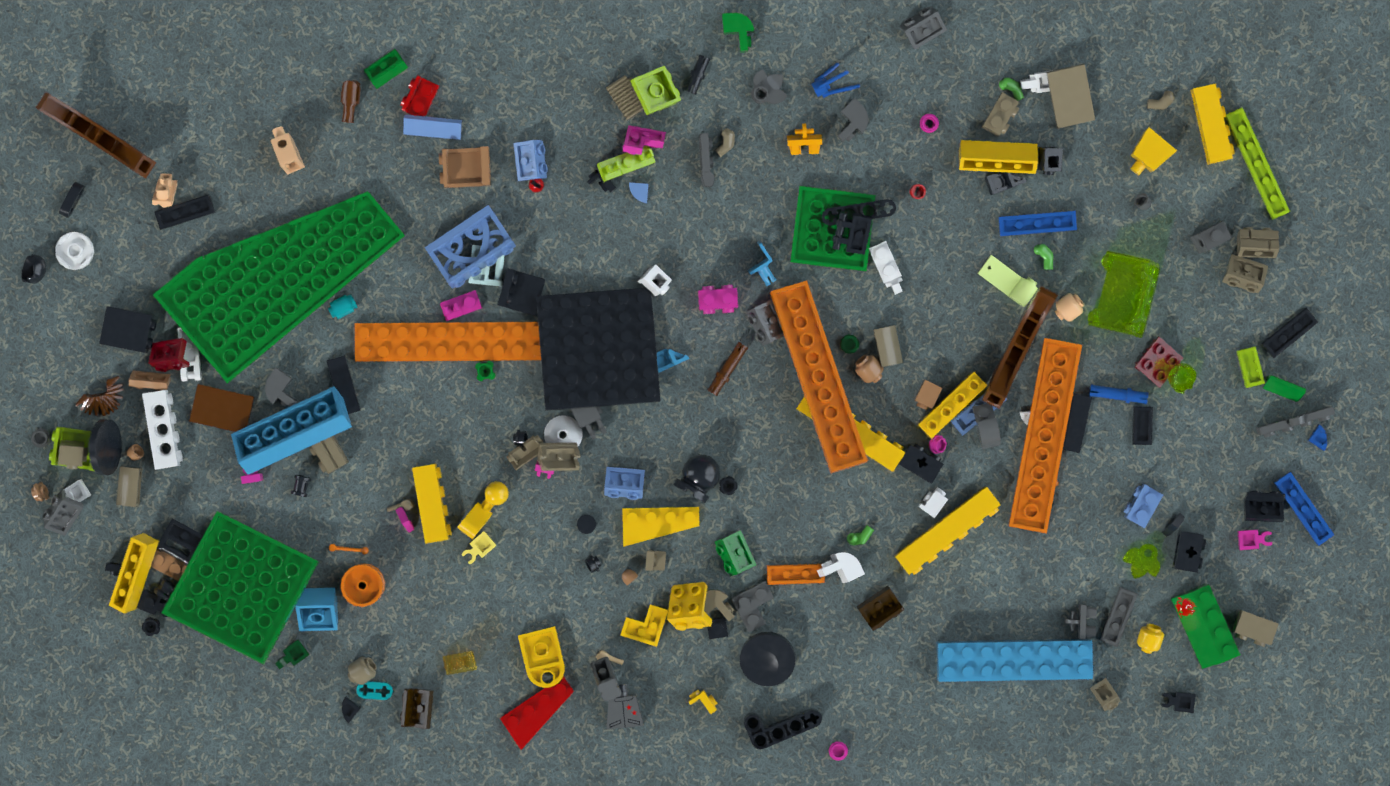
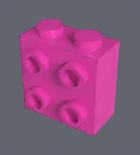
(718, 299)

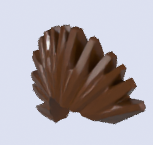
(103, 400)

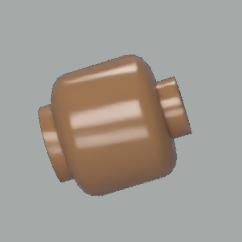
(869, 369)

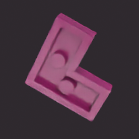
(638, 137)

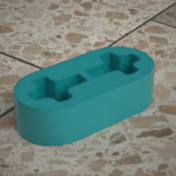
(375, 695)

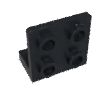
(520, 291)

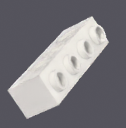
(151, 401)

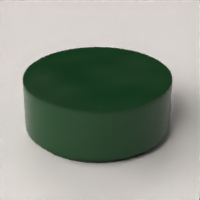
(849, 344)

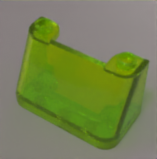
(1125, 294)

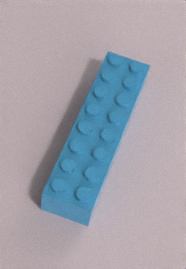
(1014, 660)

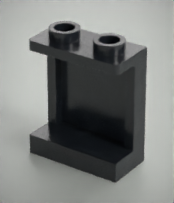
(127, 329)

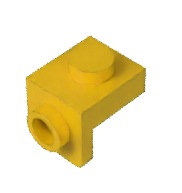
(708, 701)

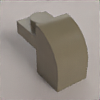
(715, 599)

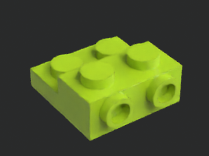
(656, 90)

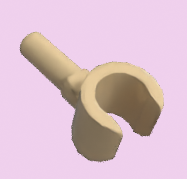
(602, 653)

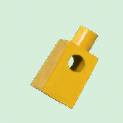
(1150, 152)

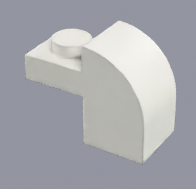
(845, 564)

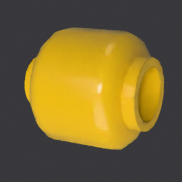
(1150, 638)

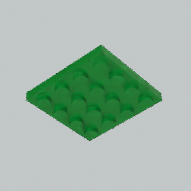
(813, 238)

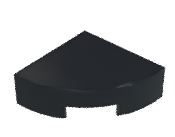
(1173, 525)
(349, 709)

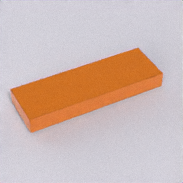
(794, 574)

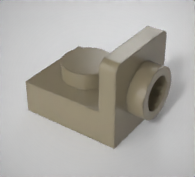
(655, 560)
(1105, 695)

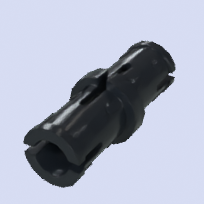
(697, 74)

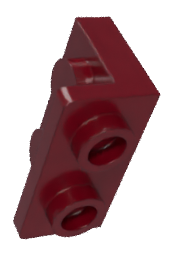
(168, 355)

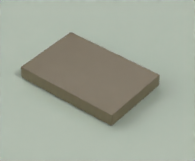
(1070, 96)

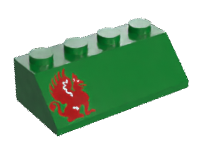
(1205, 626)

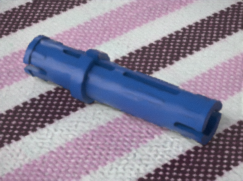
(1119, 394)

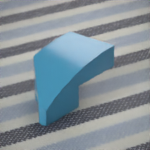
(669, 358)

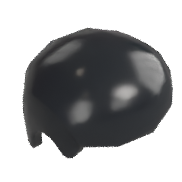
(33, 269)

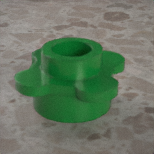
(481, 367)

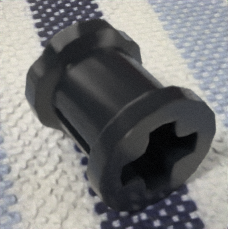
(300, 485)

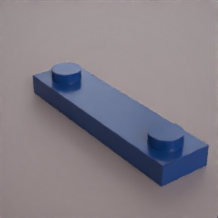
(1037, 223)
(1304, 508)

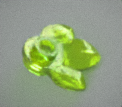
(1140, 563)

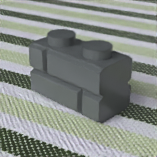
(606, 679)

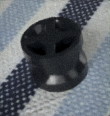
(164, 589)

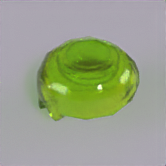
(1182, 377)

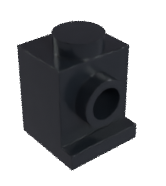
(1055, 159)

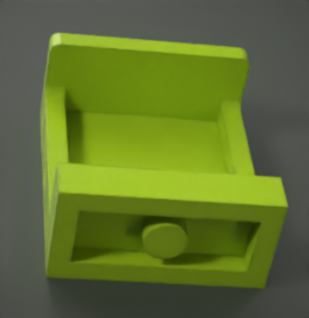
(70, 434)

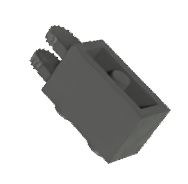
(586, 416)

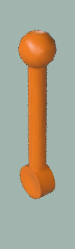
(332, 547)

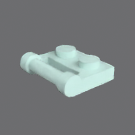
(483, 277)

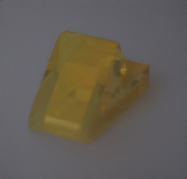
(460, 662)

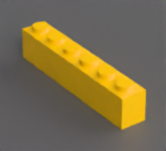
(874, 443)
(947, 530)

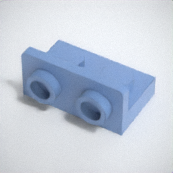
(530, 160)
(624, 483)
(1143, 505)

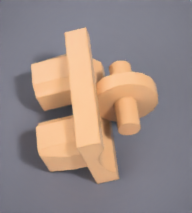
(165, 191)

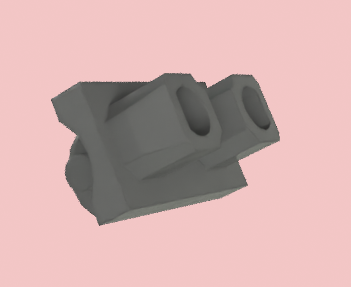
(1083, 629)

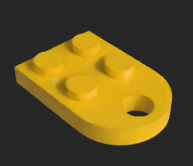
(541, 655)

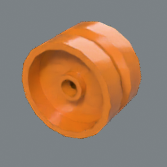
(371, 577)

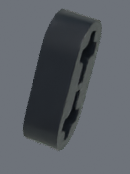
(71, 199)

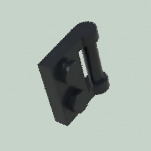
(181, 535)

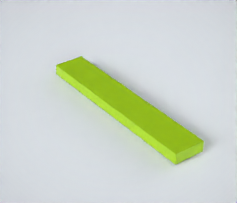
(1257, 163)

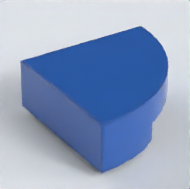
(1319, 438)

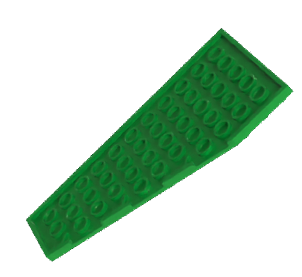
(266, 285)

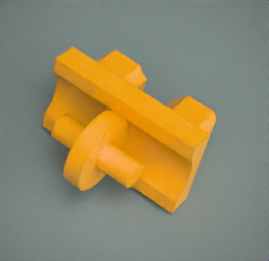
(801, 138)

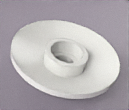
(566, 424)

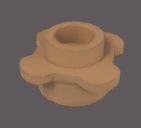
(40, 492)

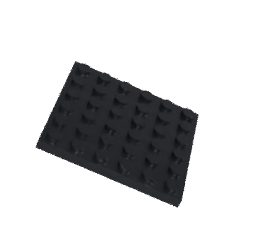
(598, 349)

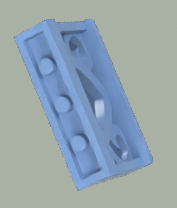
(476, 264)

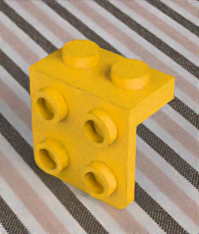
(687, 606)

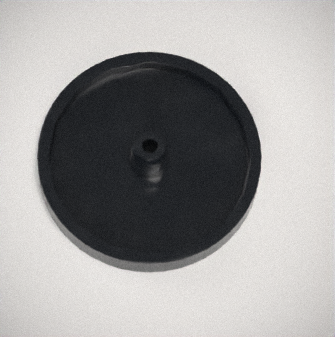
(105, 447)
(767, 659)

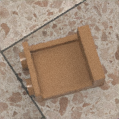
(465, 167)

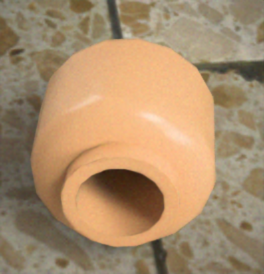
(1069, 307)

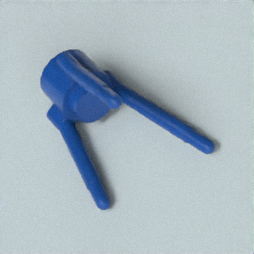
(822, 86)

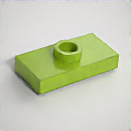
(1250, 367)

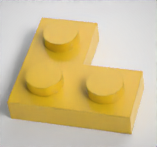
(647, 631)

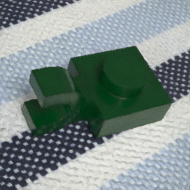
(294, 653)

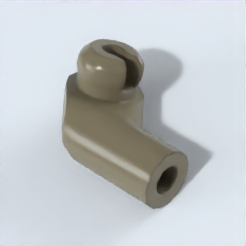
(1161, 104)
(728, 142)

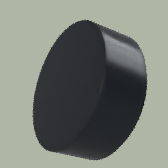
(586, 524)

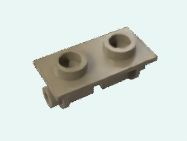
(521, 456)

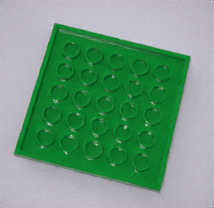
(240, 587)

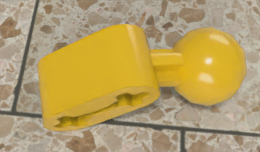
(495, 494)

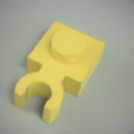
(481, 546)

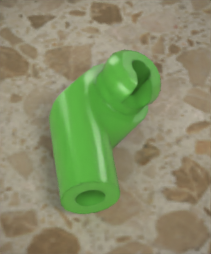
(1012, 85)
(1046, 254)
(860, 538)

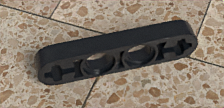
(858, 209)

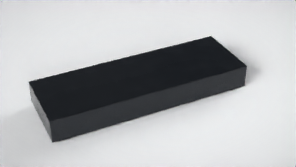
(184, 212)
(1289, 333)
(343, 382)
(1077, 422)

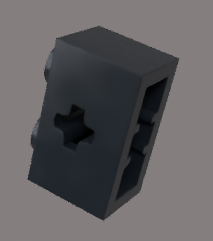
(927, 472)
(1181, 558)

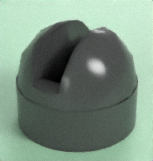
(1143, 201)

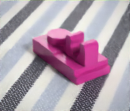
(461, 305)

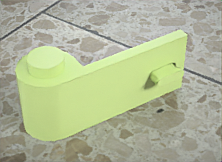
(1007, 281)

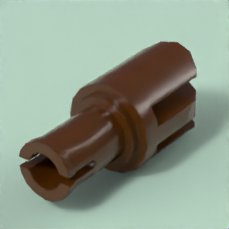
(350, 98)

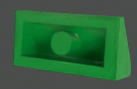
(385, 68)
(1284, 388)

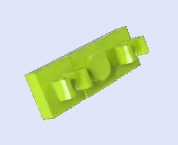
(625, 164)

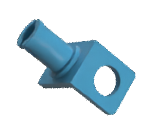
(762, 267)

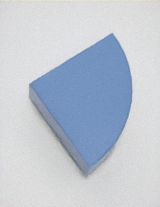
(639, 191)

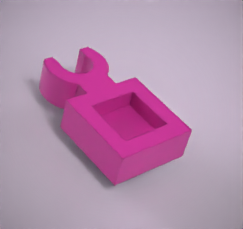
(1250, 539)

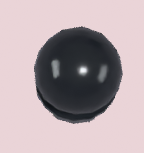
(699, 475)

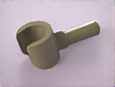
(406, 504)

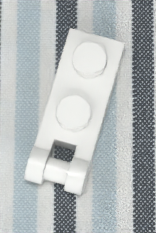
(192, 355)

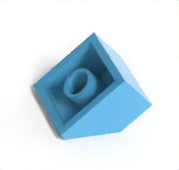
(317, 610)

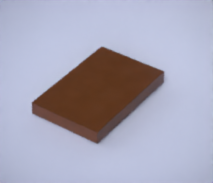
(221, 408)

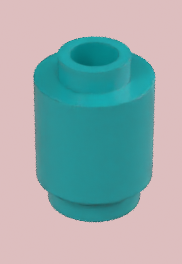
(342, 306)

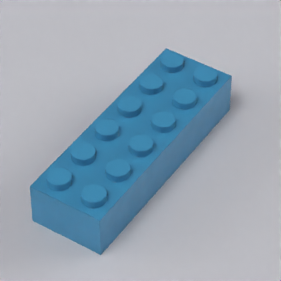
(291, 430)

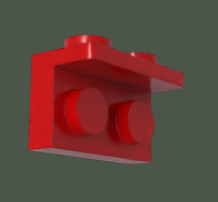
(420, 96)

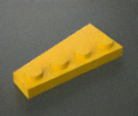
(651, 523)

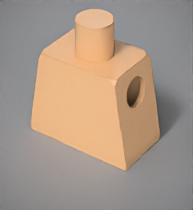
(286, 151)

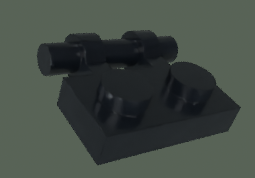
(858, 232)

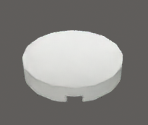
(74, 250)

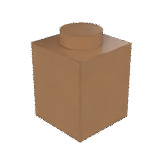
(927, 395)

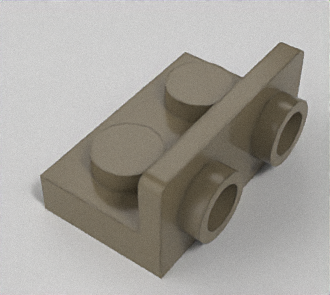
(1245, 274)

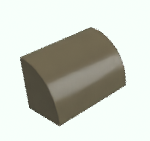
(888, 346)
(129, 486)

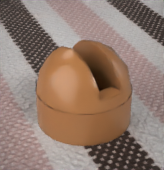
(139, 453)
(629, 576)

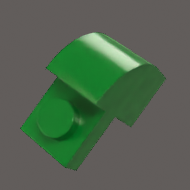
(738, 24)

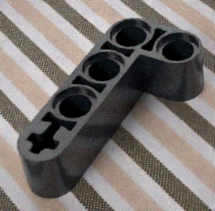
(784, 725)

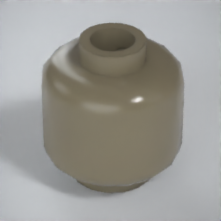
(362, 670)

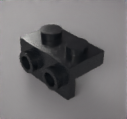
(1264, 506)

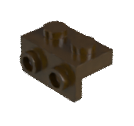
(880, 608)
(416, 708)

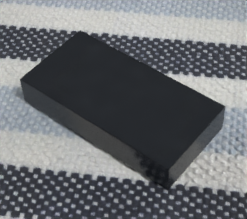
(1142, 425)

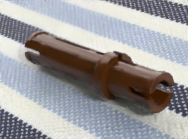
(727, 369)

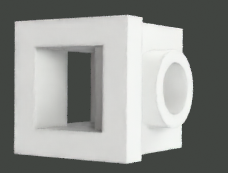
(657, 274)
(934, 502)

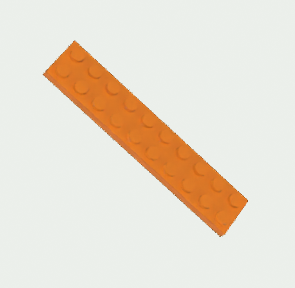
(447, 341)
(818, 377)
(1045, 435)

